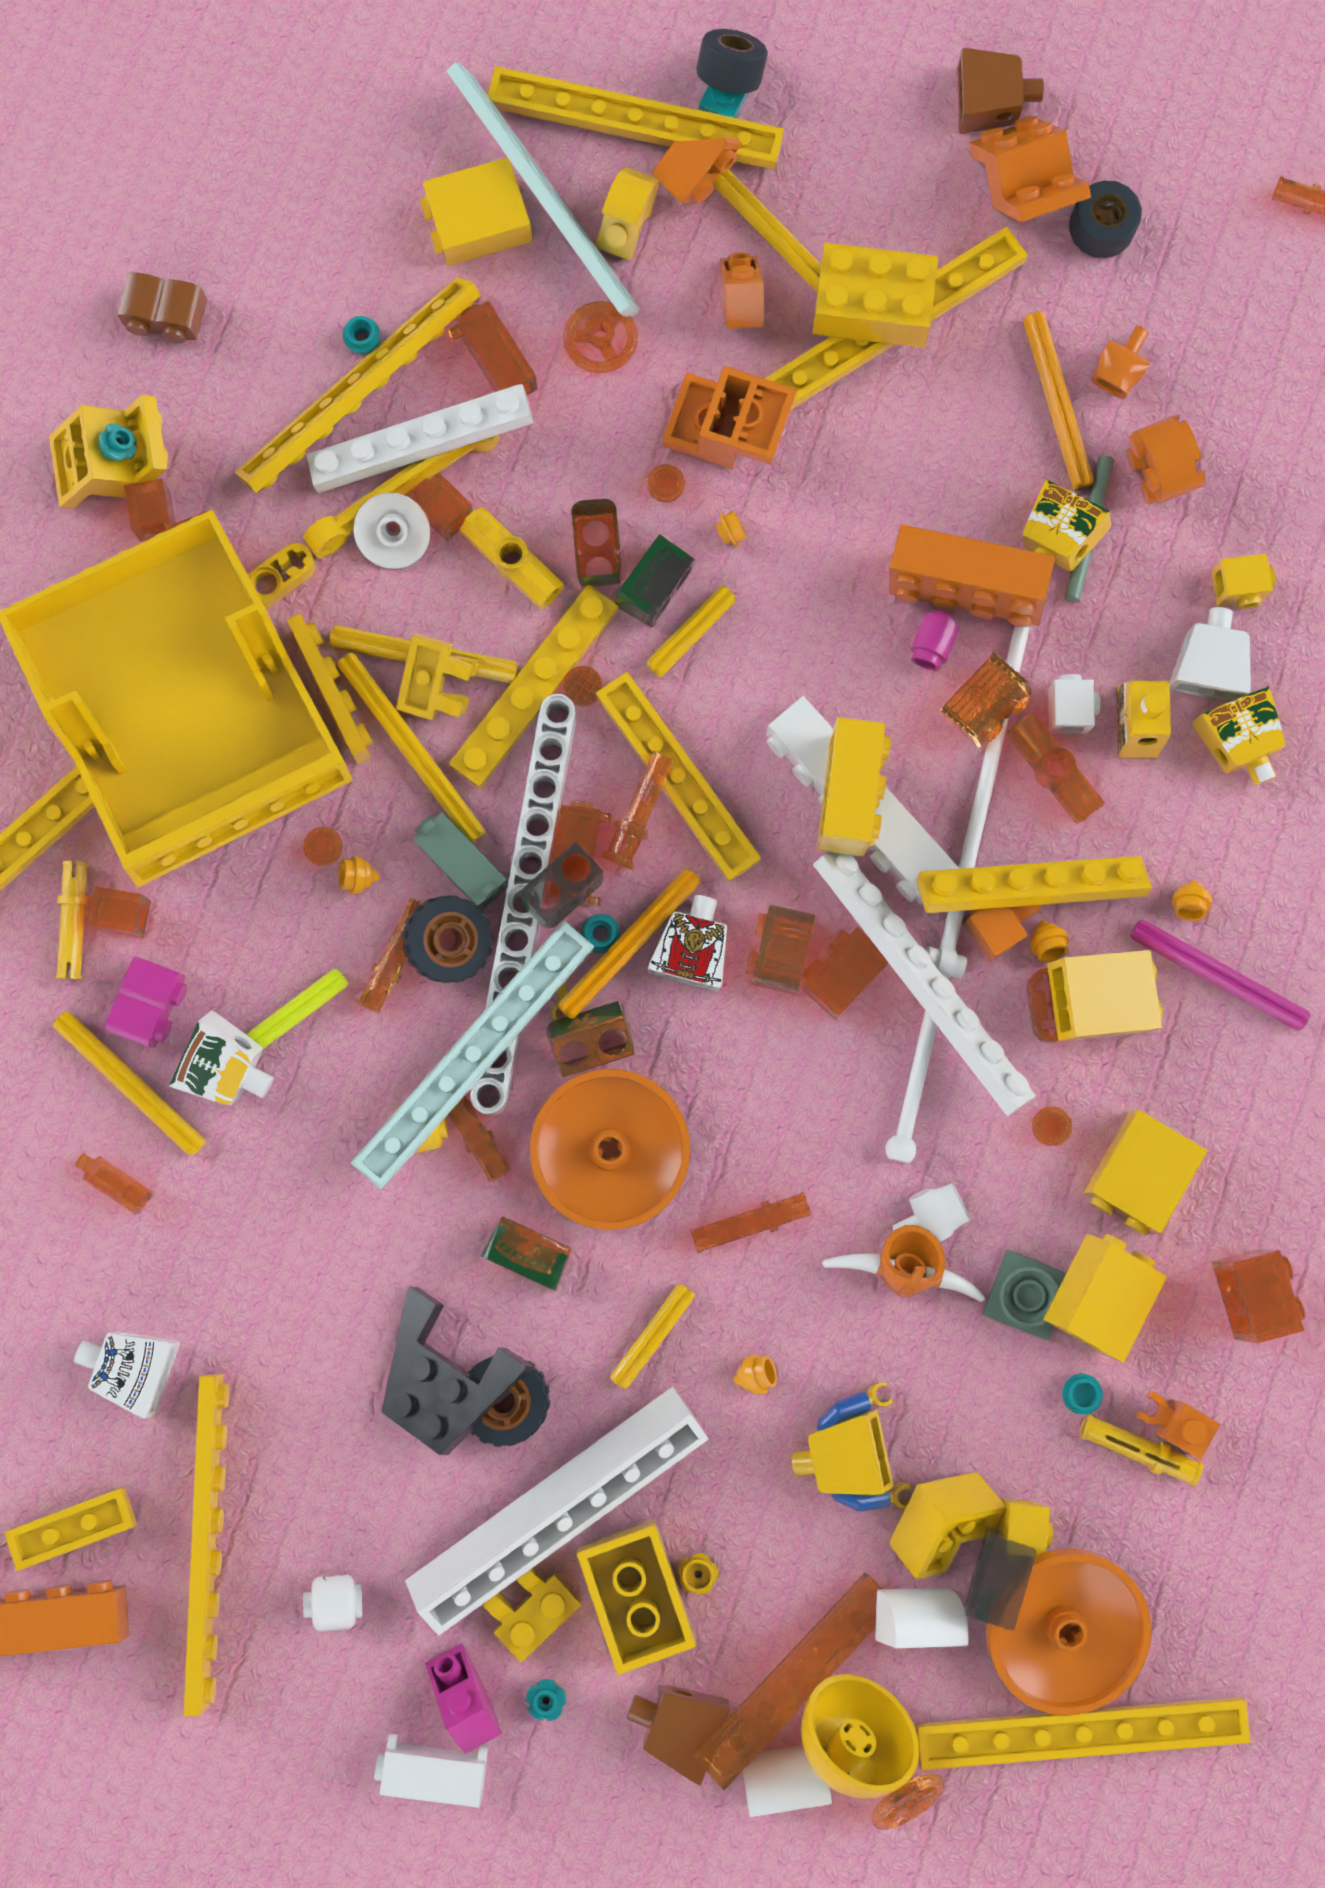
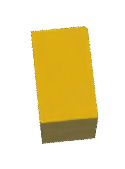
(941, 1518)

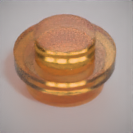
(665, 483)
(323, 846)
(1052, 1126)

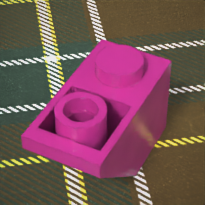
(462, 1699)

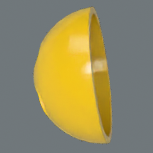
(858, 1737)

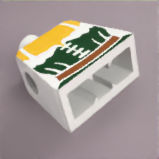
(220, 1063)

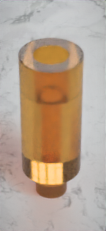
(114, 1183)

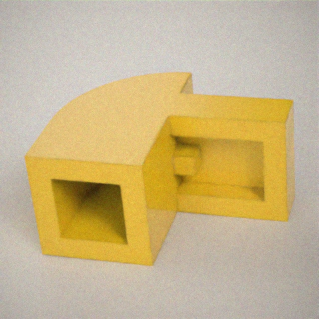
(625, 210)

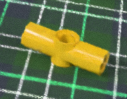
(495, 542)

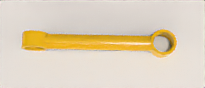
(332, 532)

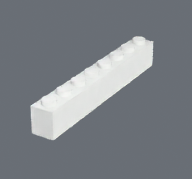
(555, 1511)

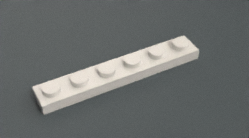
(419, 438)

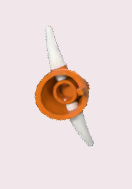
(909, 1264)

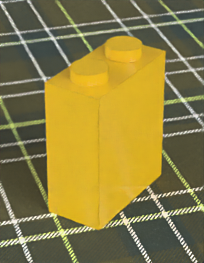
(476, 212)
(1105, 995)
(1144, 1173)
(1106, 1296)

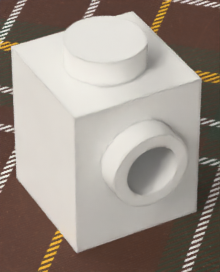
(1072, 705)

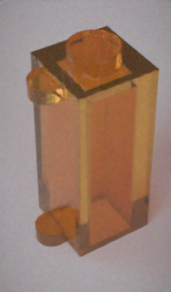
(493, 348)
(580, 824)

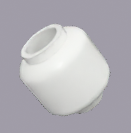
(333, 1602)

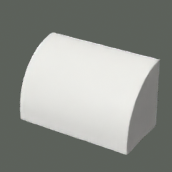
(920, 1618)
(783, 1782)

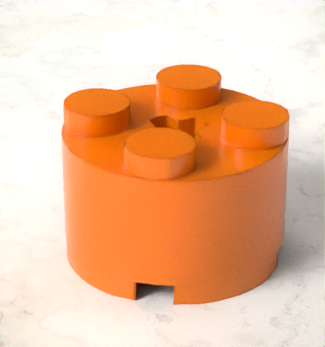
(1166, 459)

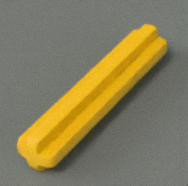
(691, 631)
(652, 1336)

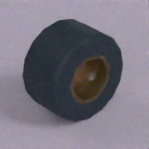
(731, 61)
(1107, 220)

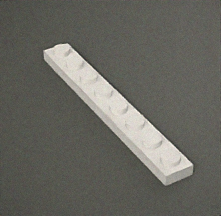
(925, 981)

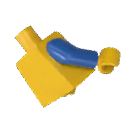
(851, 1455)

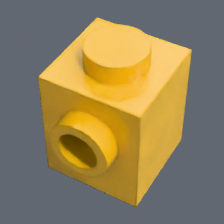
(1243, 581)
(1027, 1524)

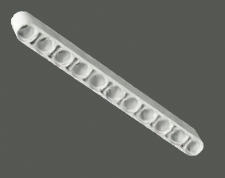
(529, 846)

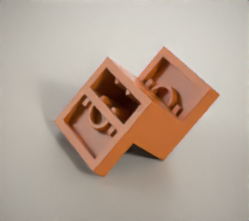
(1029, 168)
(729, 417)

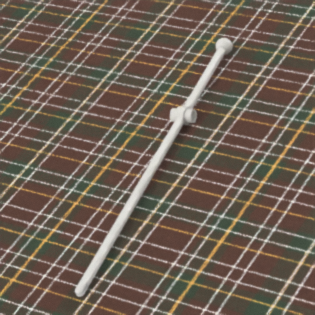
(945, 958)

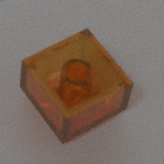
(1259, 1295)

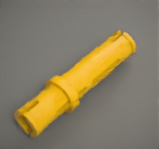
(72, 920)
(1184, 1468)

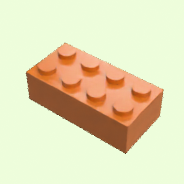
(970, 575)

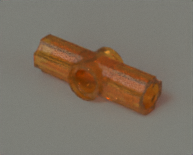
(1038, 748)

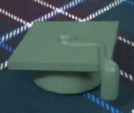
(1023, 1294)

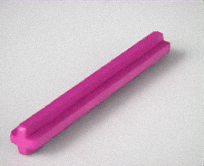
(1220, 975)

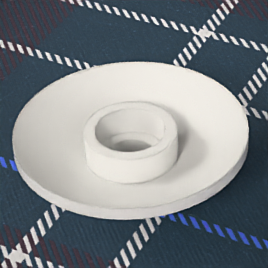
(387, 547)

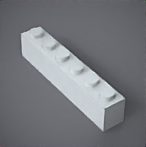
(902, 844)

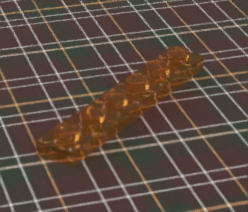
(790, 1684)

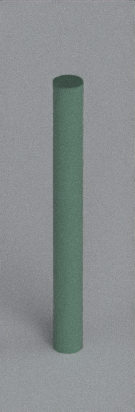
(1097, 496)

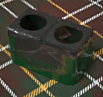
(654, 581)
(568, 902)

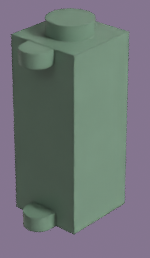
(460, 860)

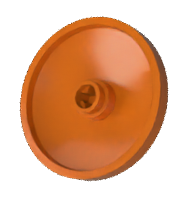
(610, 1149)
(1075, 1636)

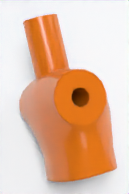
(1120, 365)

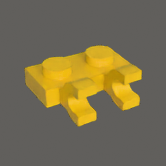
(425, 676)
(536, 1617)

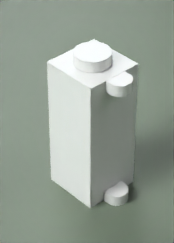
(431, 1773)

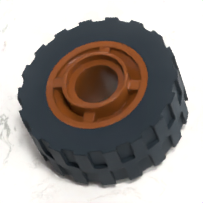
(471, 939)
(525, 1417)

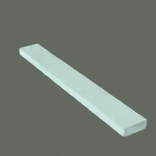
(543, 190)
(472, 1055)

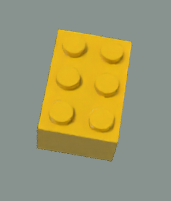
(875, 295)
(853, 787)
(636, 1596)

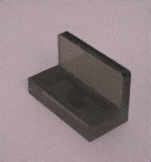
(999, 1580)

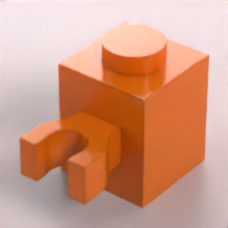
(999, 928)
(1181, 1425)

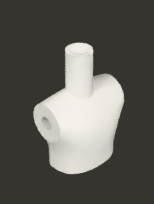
(937, 1211)

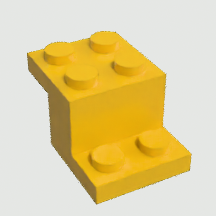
(82, 467)

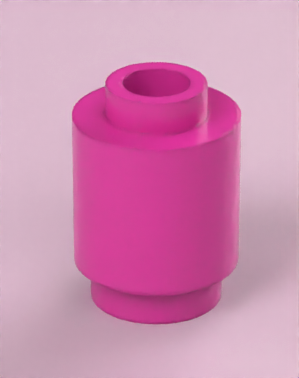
(934, 640)

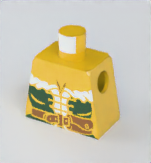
(1064, 525)
(1141, 714)
(1244, 734)

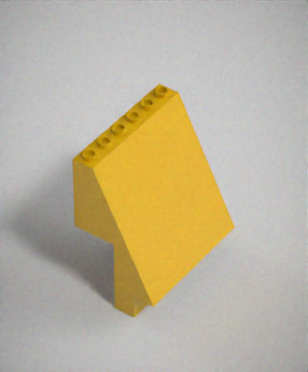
(173, 697)

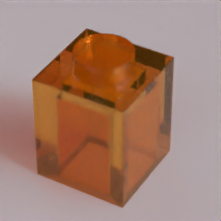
(442, 504)
(149, 508)
(117, 911)

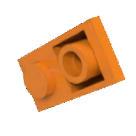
(694, 165)
(742, 291)

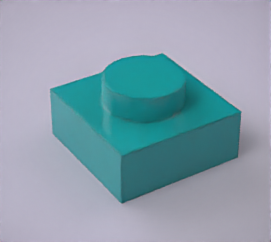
(722, 102)

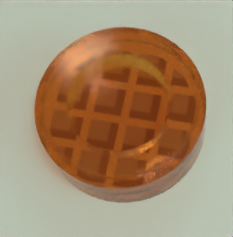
(581, 685)

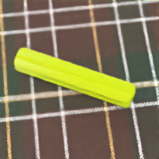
(298, 1008)

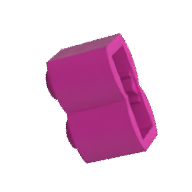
(146, 1003)

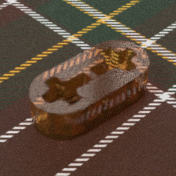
(1038, 1007)

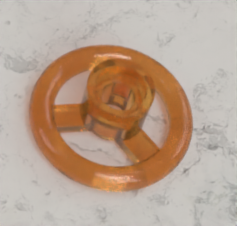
(599, 322)
(908, 1801)

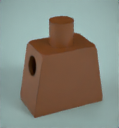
(992, 90)
(679, 1726)

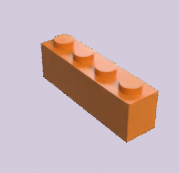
(63, 1618)

